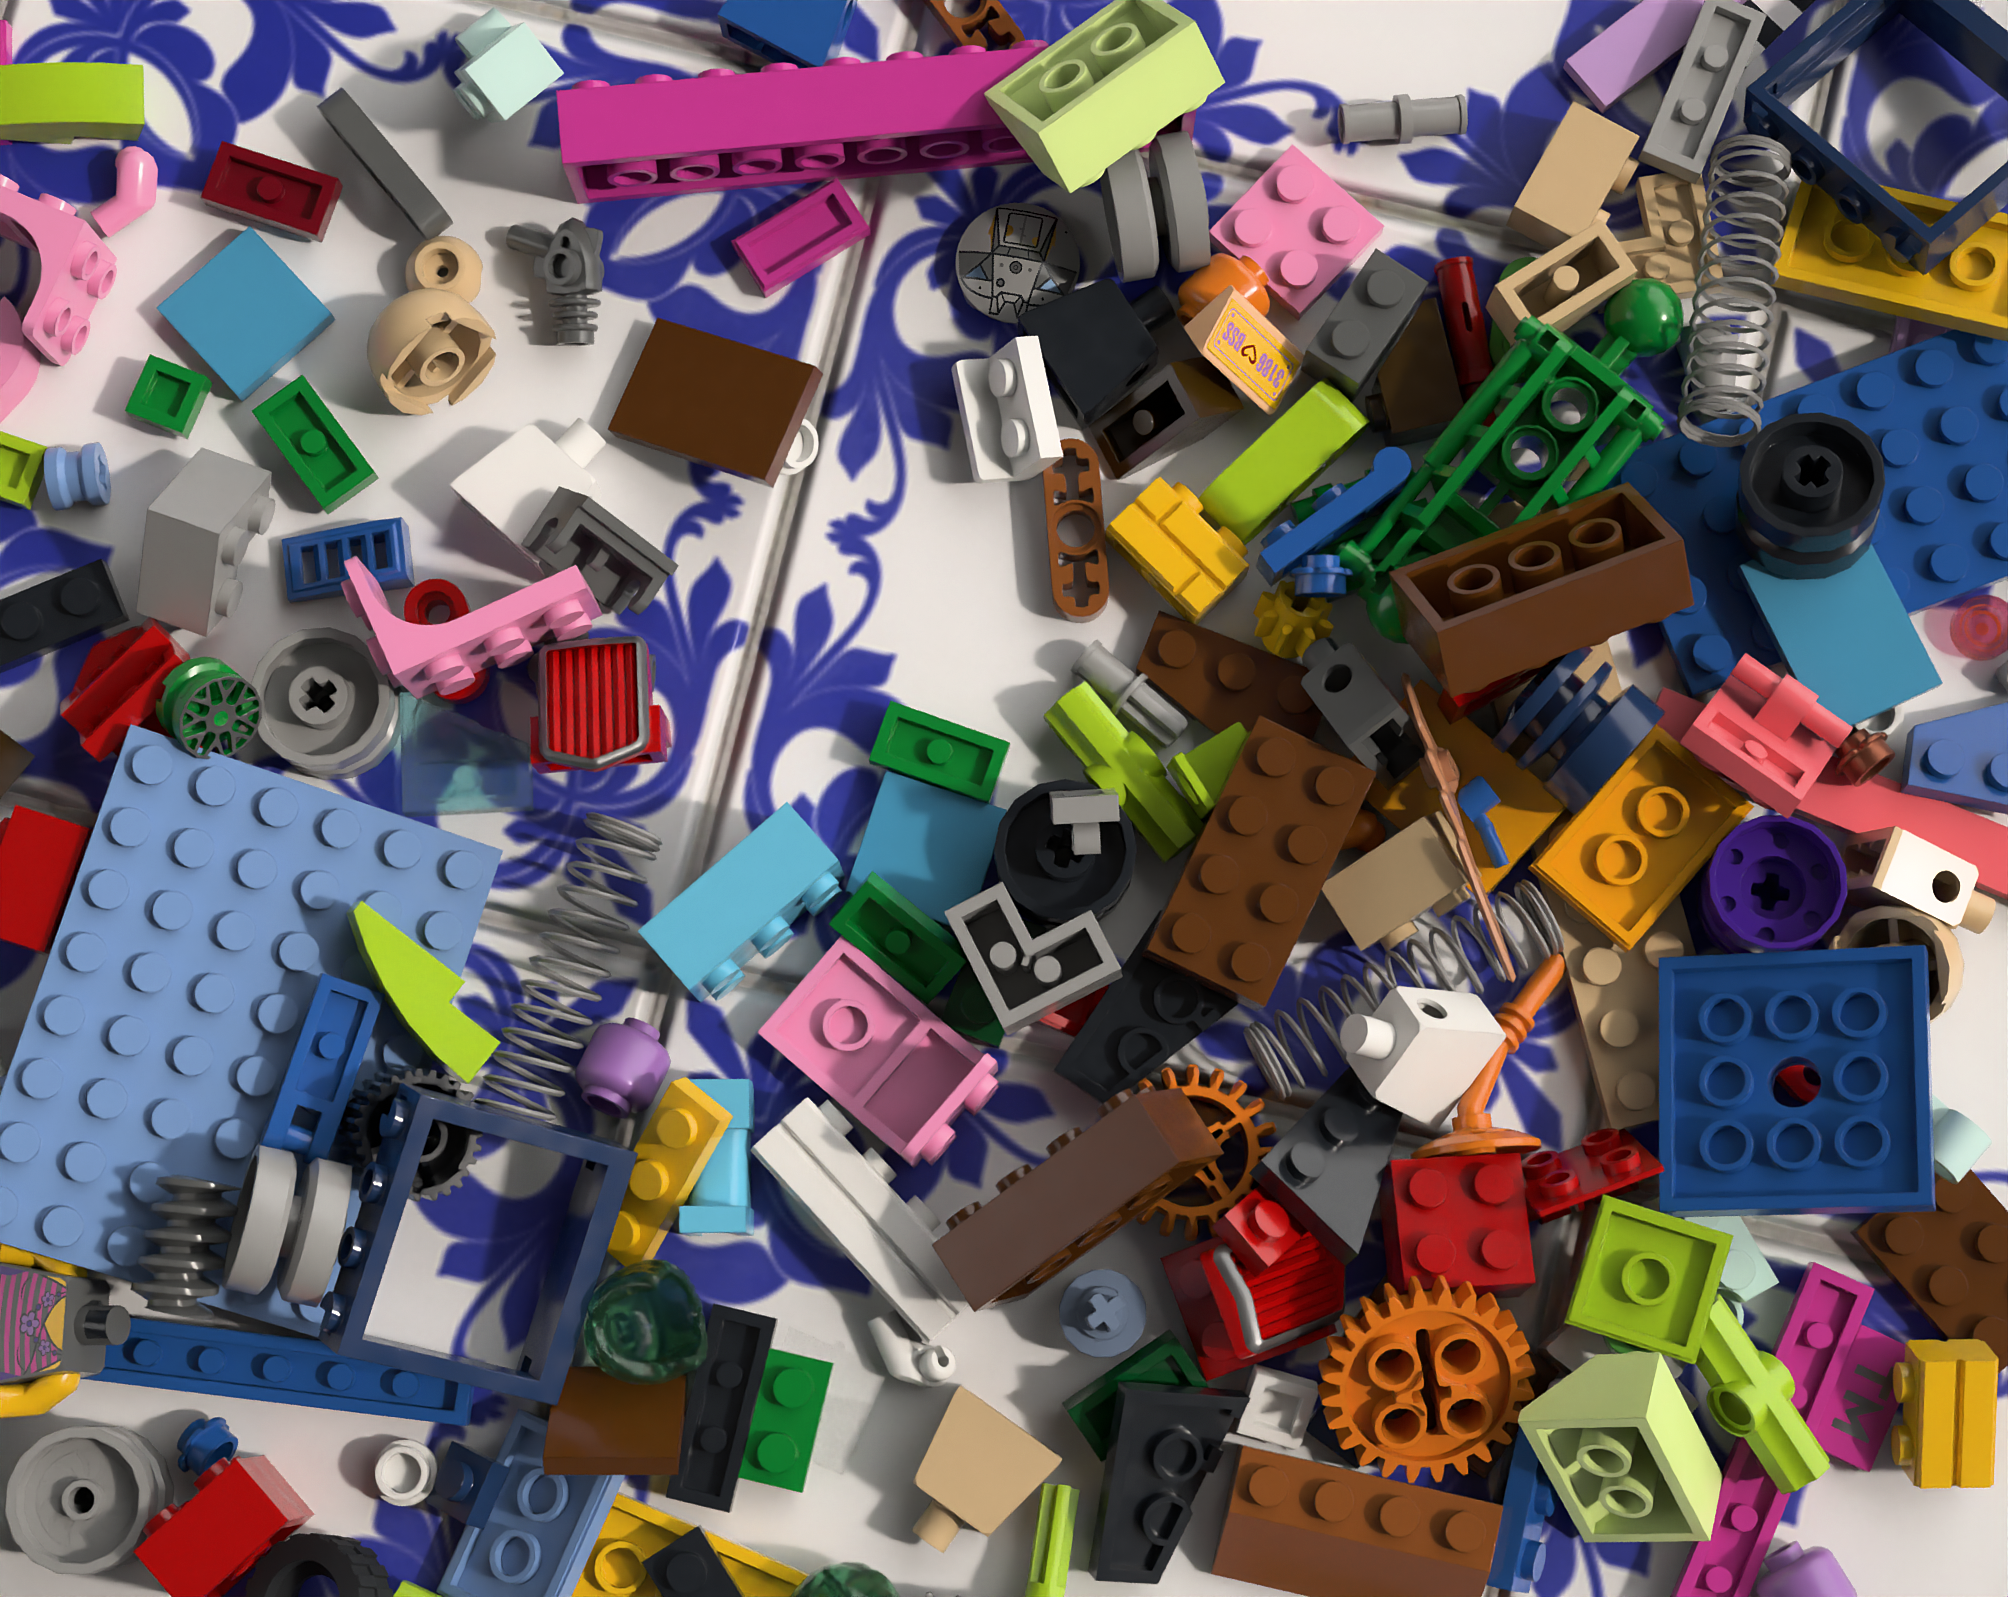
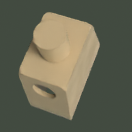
(1912, 873)
(977, 1470)

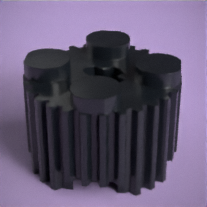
(447, 1147)

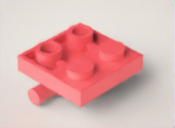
(1763, 740)

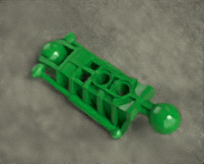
(1639, 322)

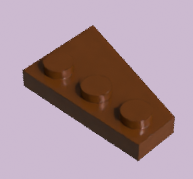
(1225, 679)

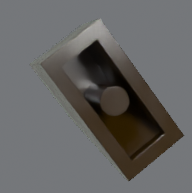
(1417, 384)
(1165, 415)

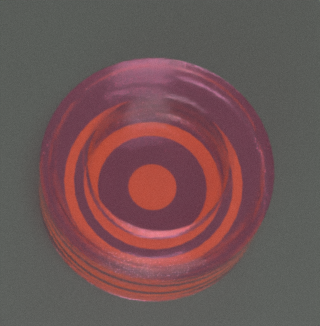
(1981, 627)

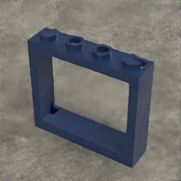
(1957, 28)
(571, 1270)

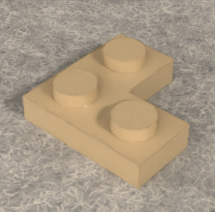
(1672, 228)

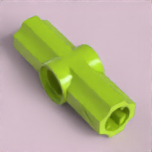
(1129, 766)
(1753, 1402)

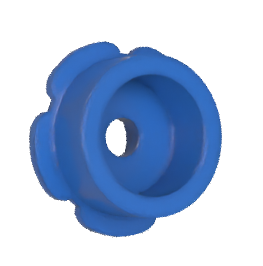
(1320, 577)
(205, 1444)

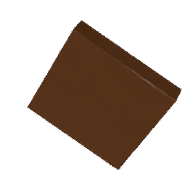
(615, 1426)

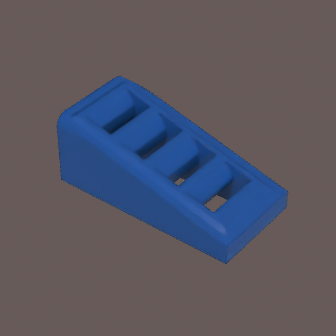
(391, 531)

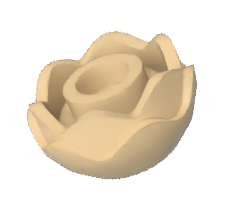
(448, 253)

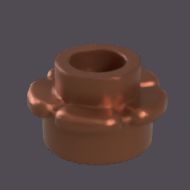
(1863, 756)

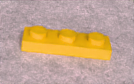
(666, 1169)

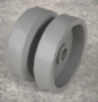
(1163, 205)
(296, 682)
(296, 1228)
(50, 1506)

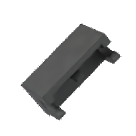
(603, 548)

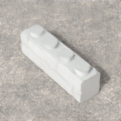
(863, 1214)

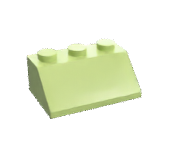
(1106, 89)
(1625, 1452)

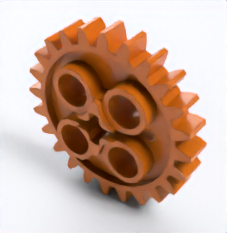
(1486, 1369)

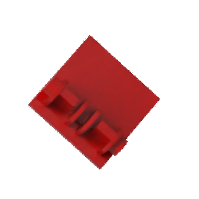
(1604, 1163)

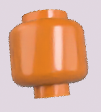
(1214, 278)

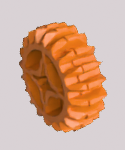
(1236, 1121)

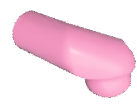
(134, 191)

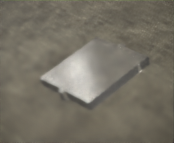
(848, 1399)

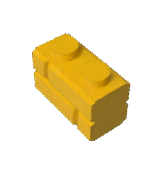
(1178, 549)
(1946, 1413)

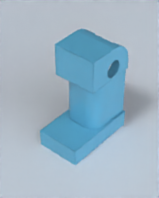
(723, 1190)

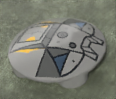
(1016, 260)

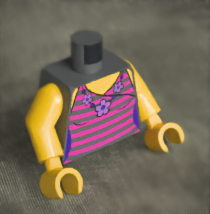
(51, 1330)

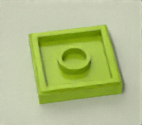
(1648, 1279)

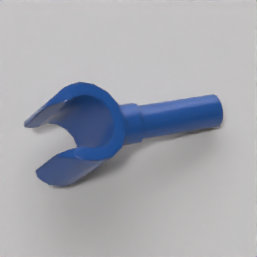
(1476, 800)

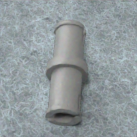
(1402, 119)

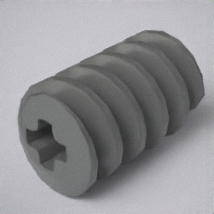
(185, 1246)

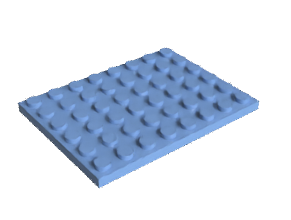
(185, 989)

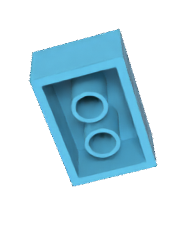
(745, 904)

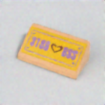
(1246, 348)

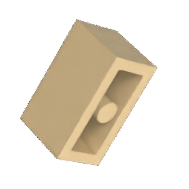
(1574, 178)
(1563, 282)
(1399, 883)

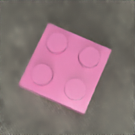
(1297, 230)

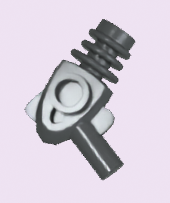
(571, 271)

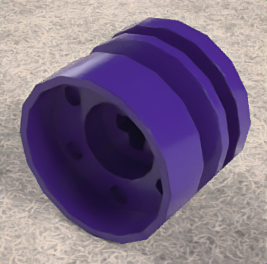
(1798, 867)

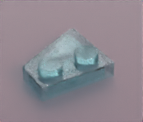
(459, 765)

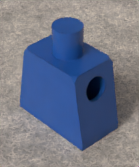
(788, 30)

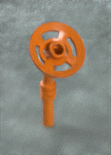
(1473, 1127)

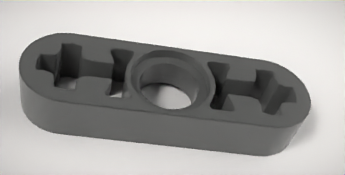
(384, 164)

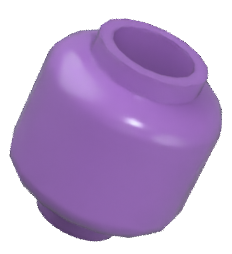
(622, 1068)
(1803, 1574)

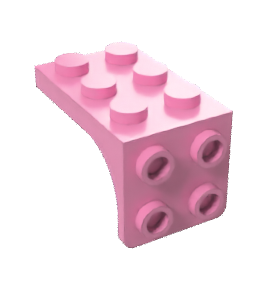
(73, 264)
(451, 652)
(881, 1054)

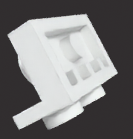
(1007, 413)

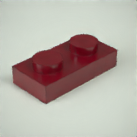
(271, 191)

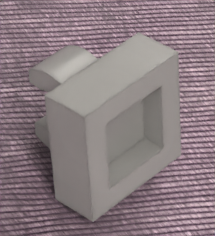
(1084, 812)

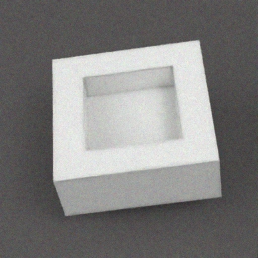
(1277, 1407)

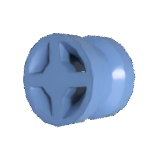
(77, 476)

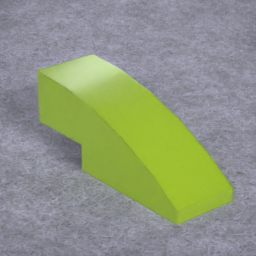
(71, 100)
(420, 994)

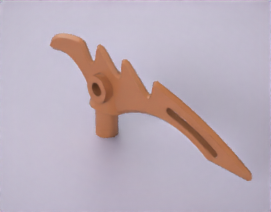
(1443, 774)

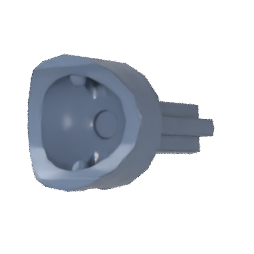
(1102, 1313)

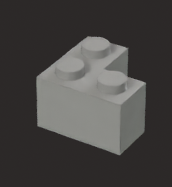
(199, 538)
(1025, 975)

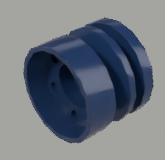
(1577, 727)

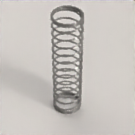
(1736, 178)
(628, 840)
(1546, 940)

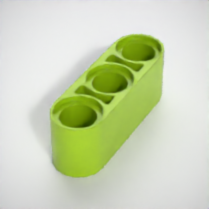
(1284, 461)

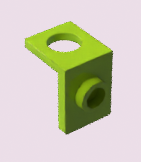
(1204, 769)

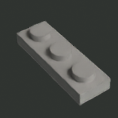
(1702, 88)

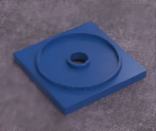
(1746, 1018)

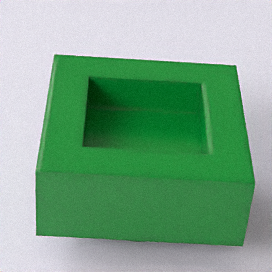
(168, 396)

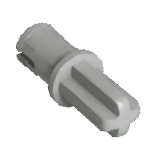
(1130, 694)

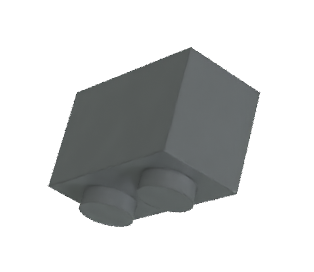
(1364, 324)

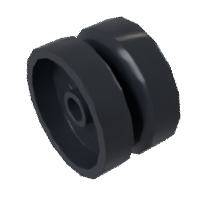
(1809, 495)
(1053, 893)

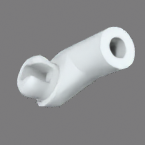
(909, 1359)

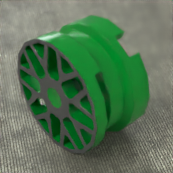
(227, 703)

